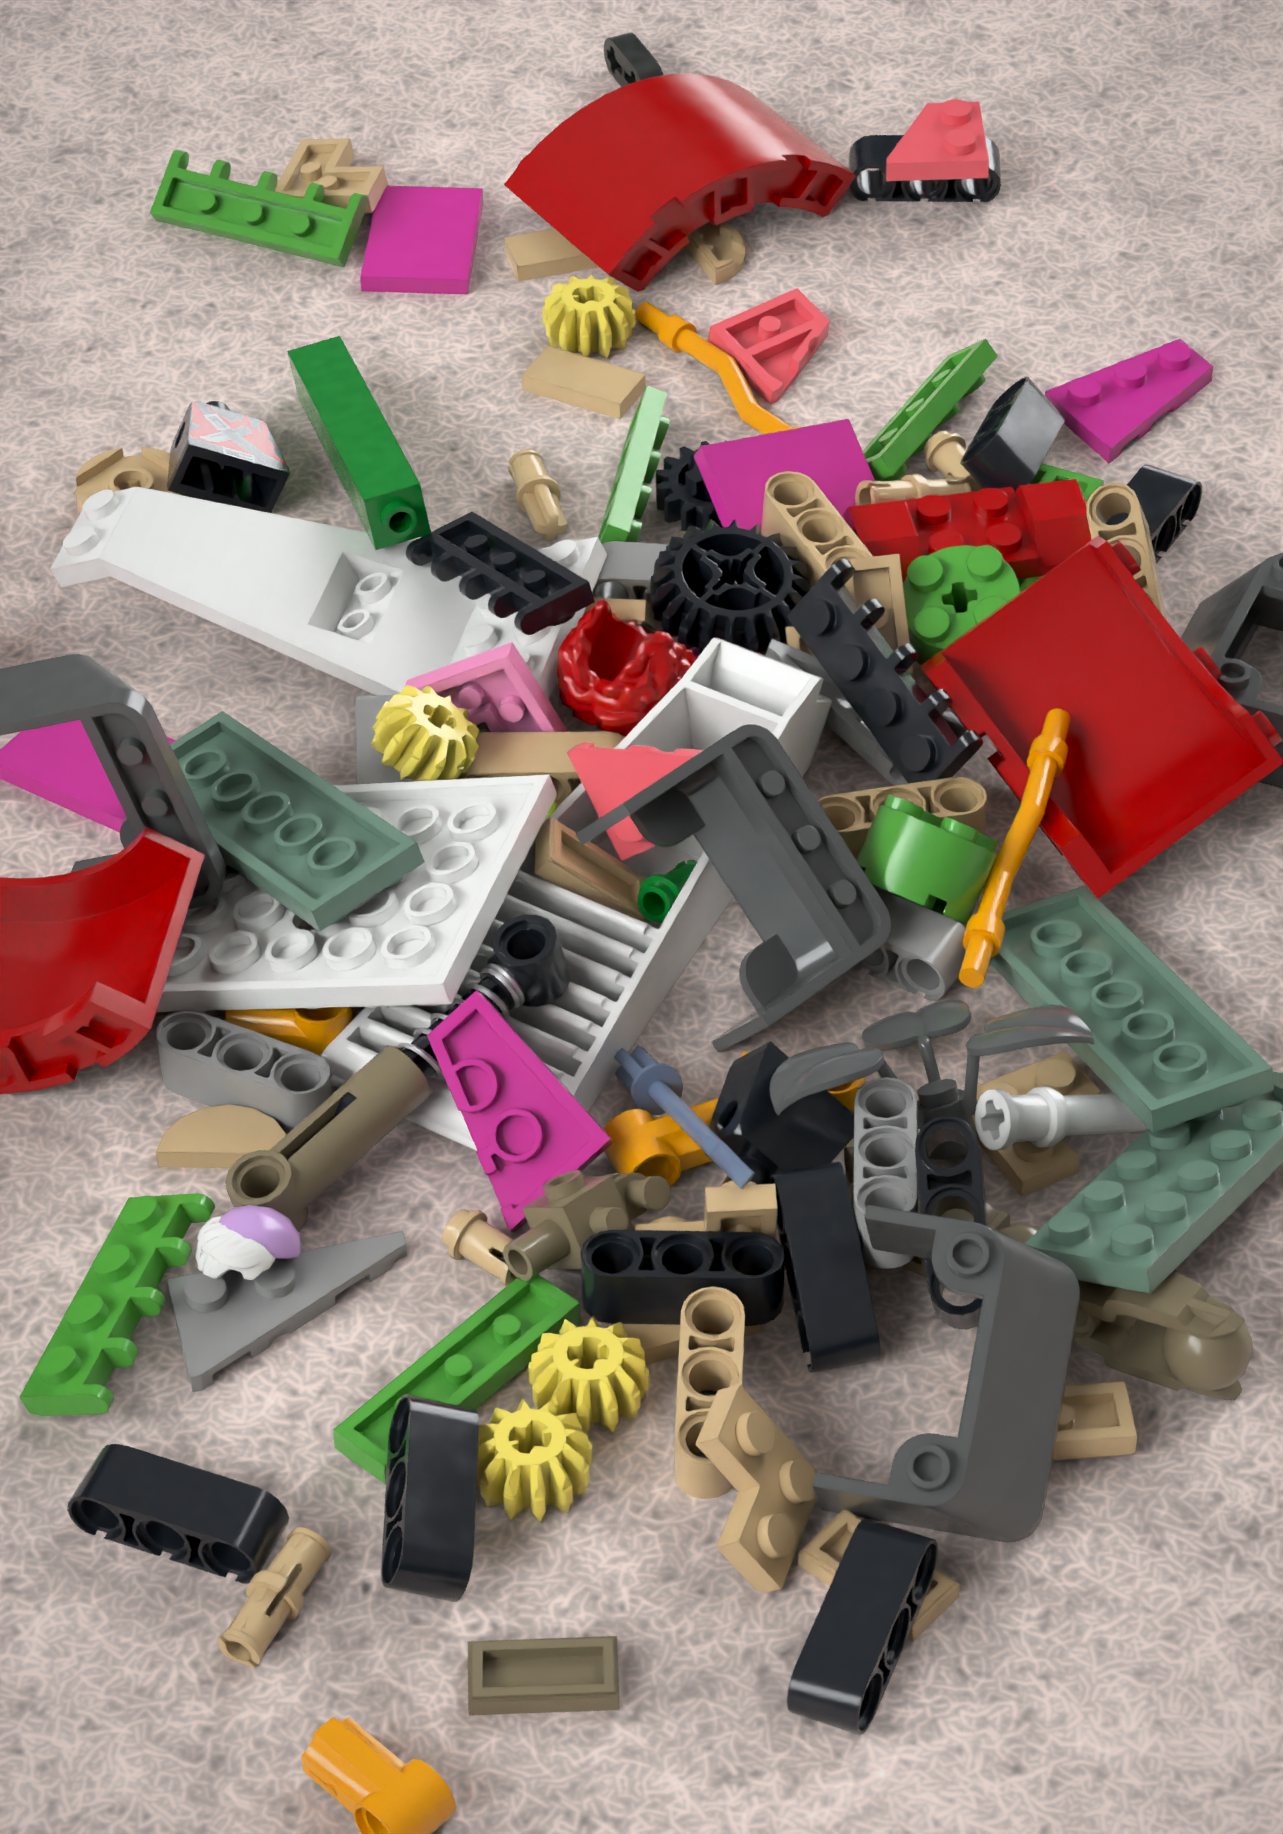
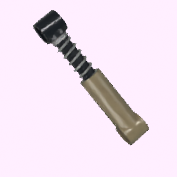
(524, 970)

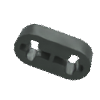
(629, 59)

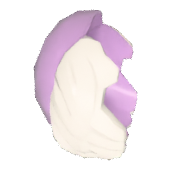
(246, 1241)

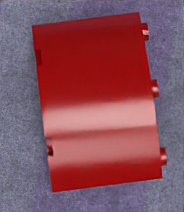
(662, 161)
(1149, 723)
(91, 983)

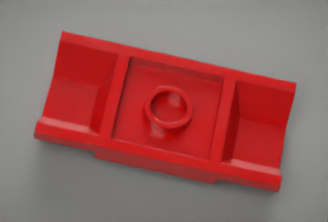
(1029, 527)

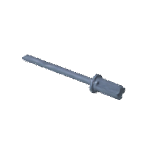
(659, 1090)

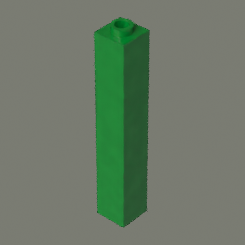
(359, 443)

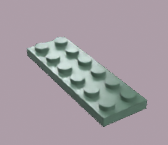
(289, 825)
(1149, 1029)
(1166, 1195)

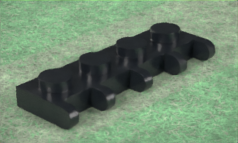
(506, 569)
(879, 681)

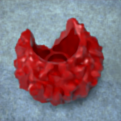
(617, 670)

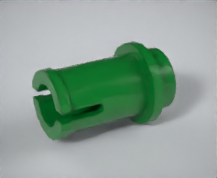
(661, 890)

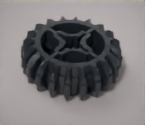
(740, 585)

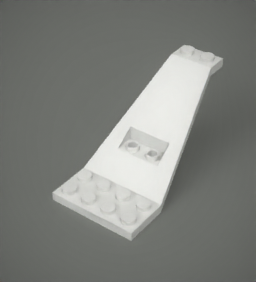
(305, 586)

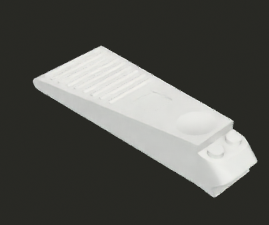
(615, 961)

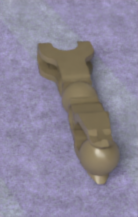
(1164, 1337)

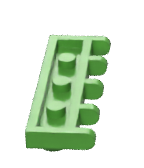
(257, 213)
(110, 1304)

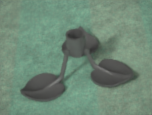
(845, 1062)

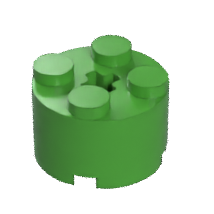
(954, 593)
(927, 863)

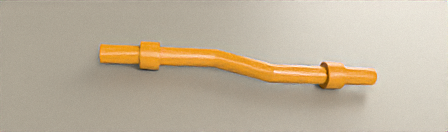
(682, 336)
(985, 929)

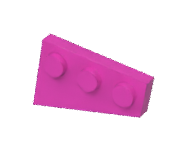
(1129, 396)
(513, 1106)

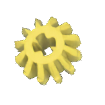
(589, 316)
(425, 735)
(590, 1373)
(532, 1459)

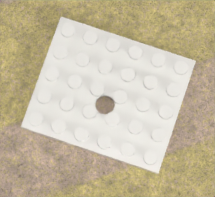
(394, 948)

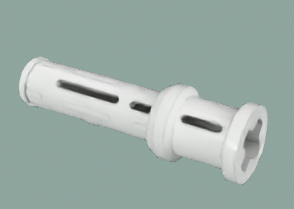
(1048, 1117)

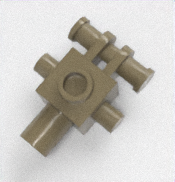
(574, 1211)

